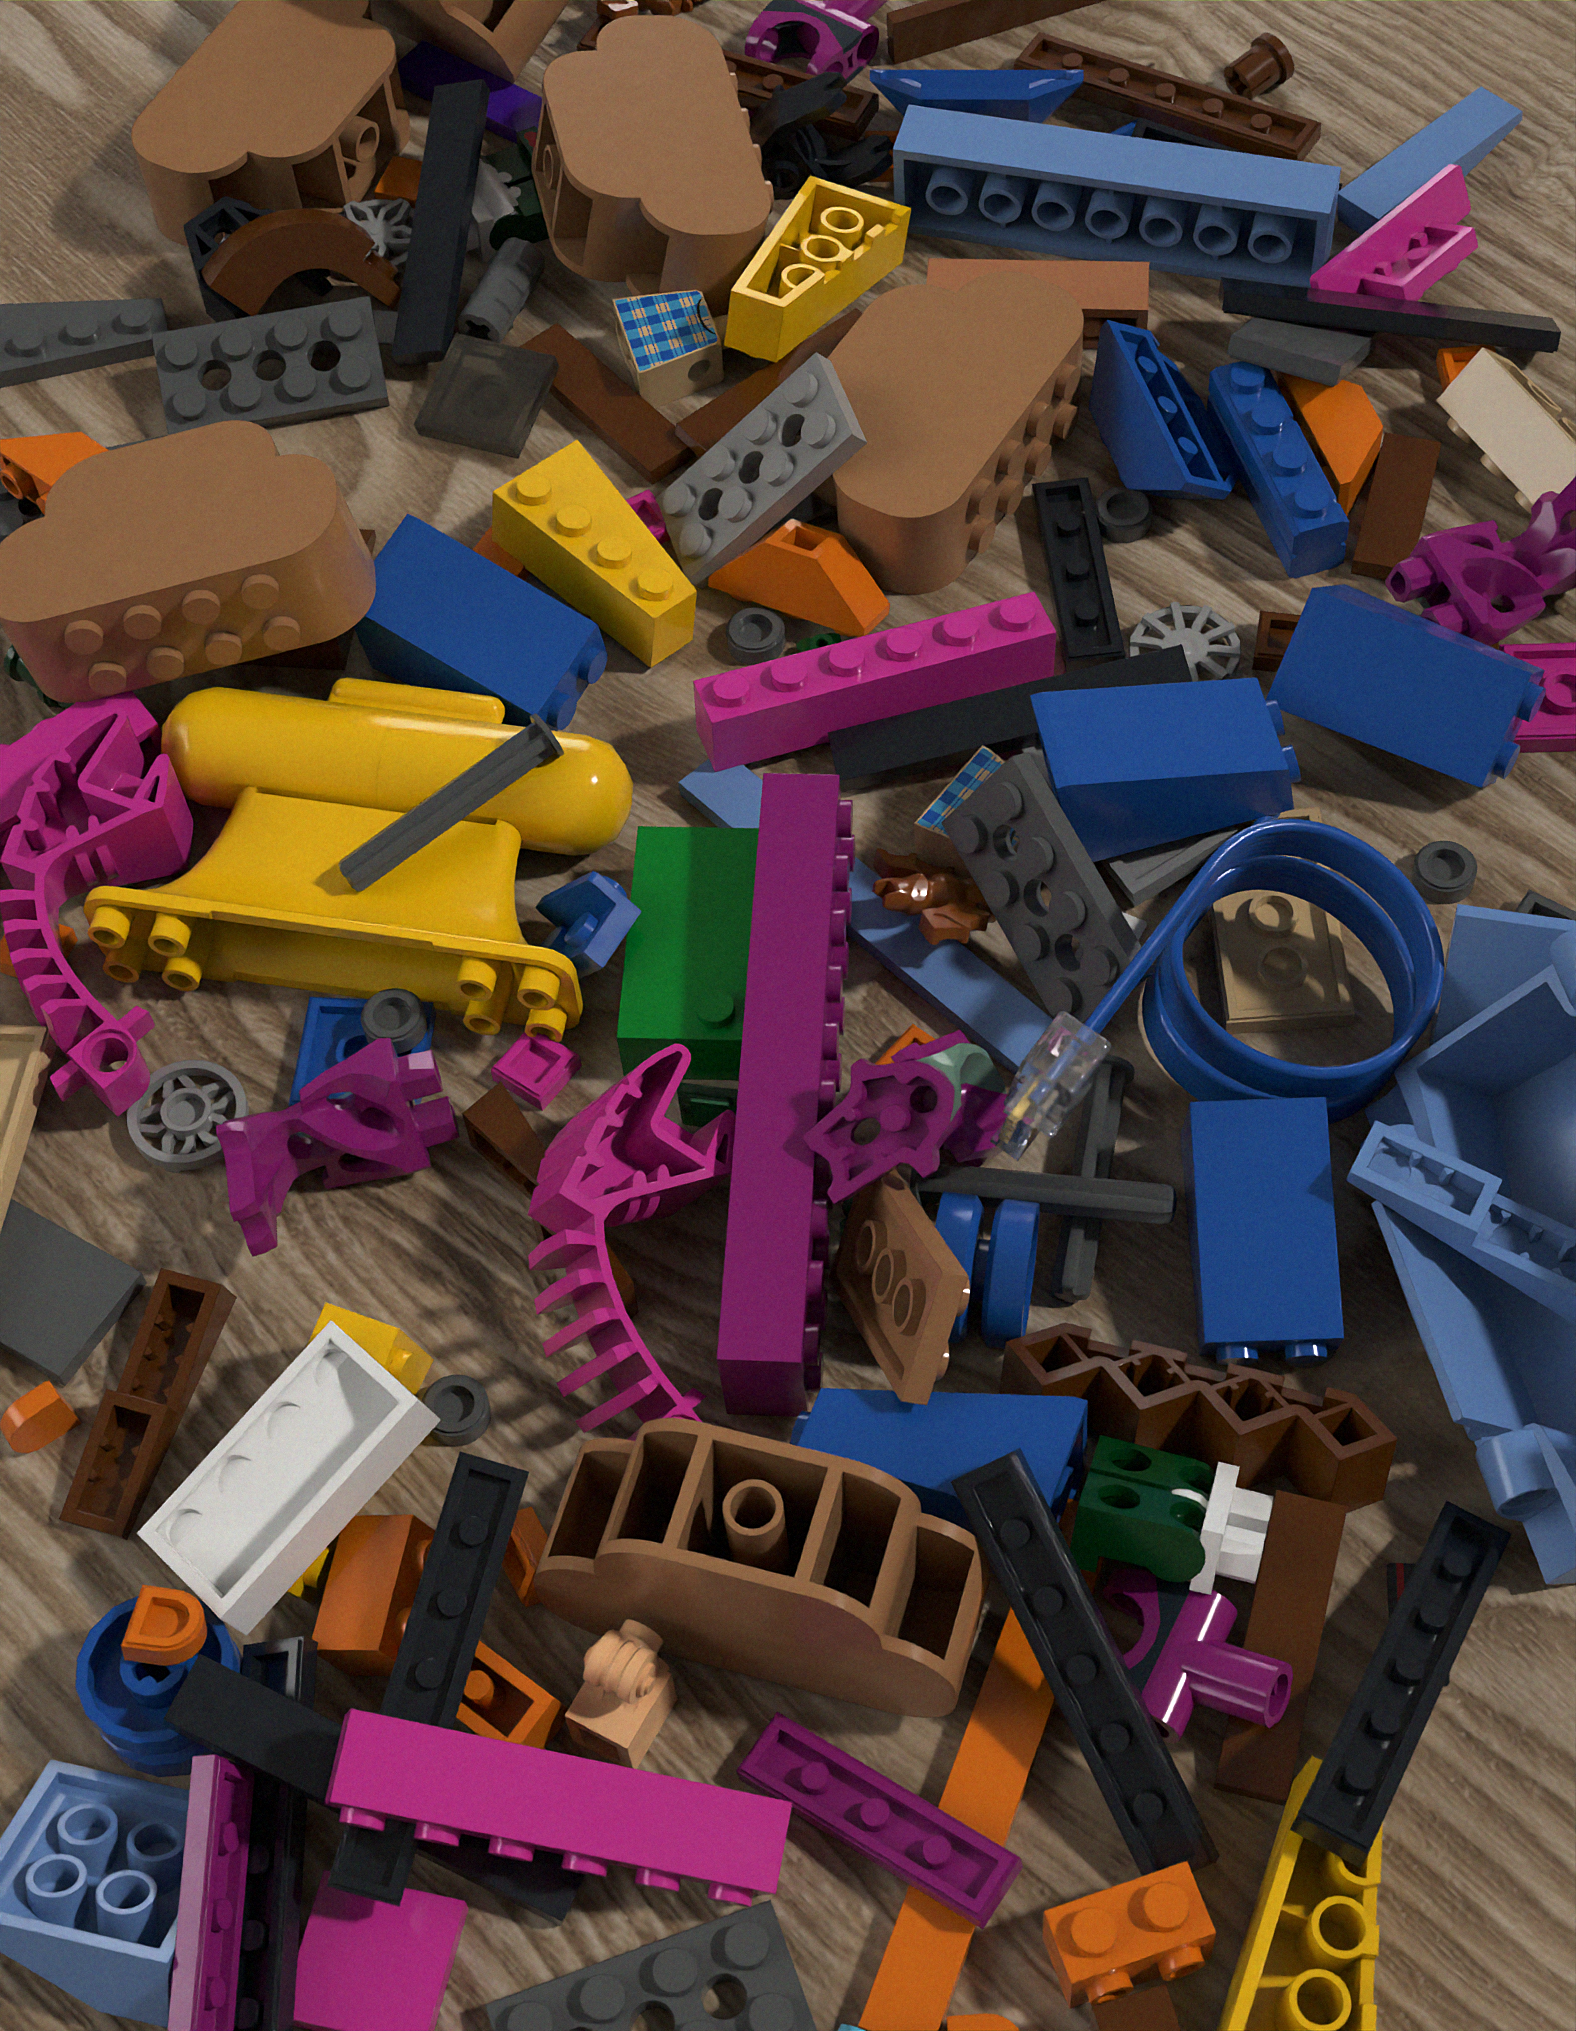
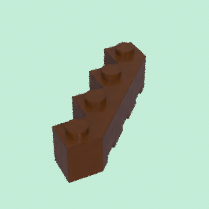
(1240, 1417)

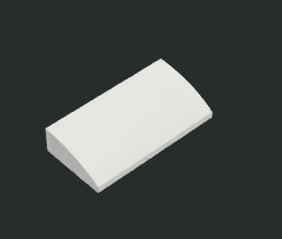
(287, 1478)

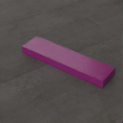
(881, 1820)
(211, 1896)

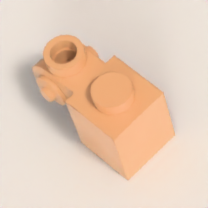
(623, 1695)

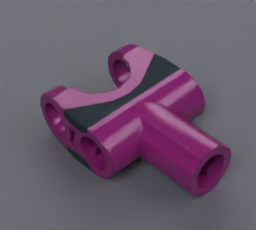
(824, 31)
(1186, 1658)

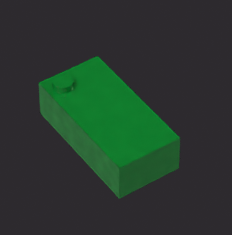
(689, 947)

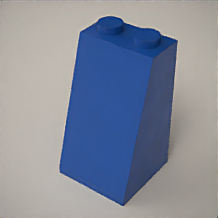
(476, 629)
(1406, 685)
(1163, 760)
(1262, 1229)
(951, 1437)

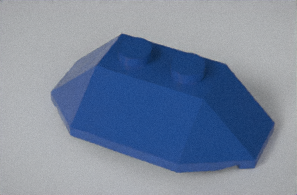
(993, 93)
(1155, 420)

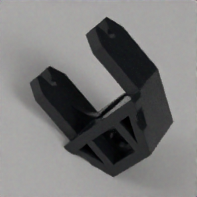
(796, 150)
(227, 217)

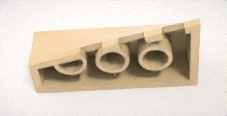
(1513, 426)

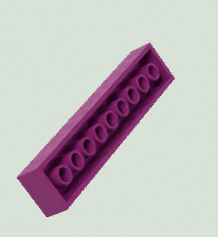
(786, 1085)

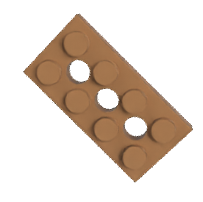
(900, 1286)

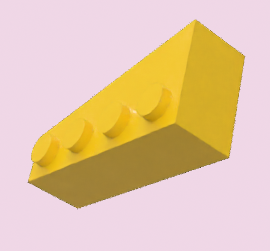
(813, 266)

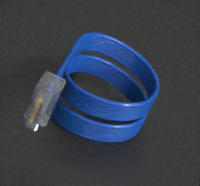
(1183, 1034)

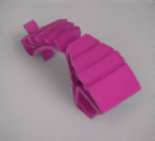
(82, 826)
(610, 1169)

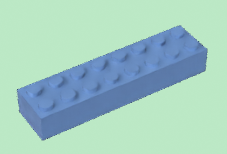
(1114, 197)

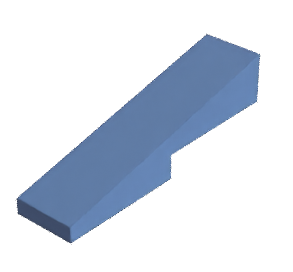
(1456, 137)
(1469, 1215)

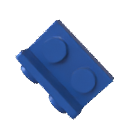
(589, 919)

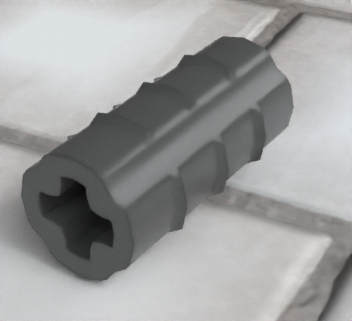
(502, 291)

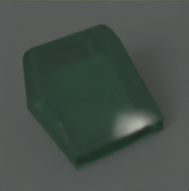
(704, 1102)

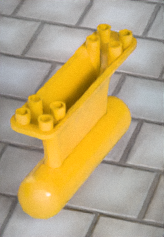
(318, 784)

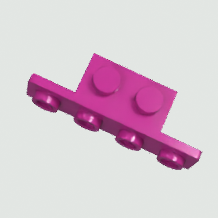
(1408, 245)

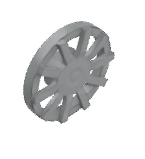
(1194, 643)

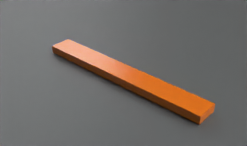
(985, 1794)

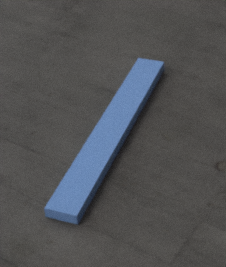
(942, 974)

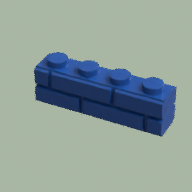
(1277, 469)

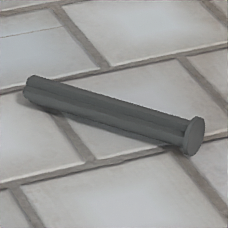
(450, 804)
(1093, 1159)
(1053, 1192)

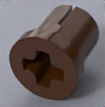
(1259, 67)

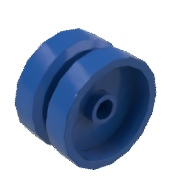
(997, 1268)
(132, 1698)

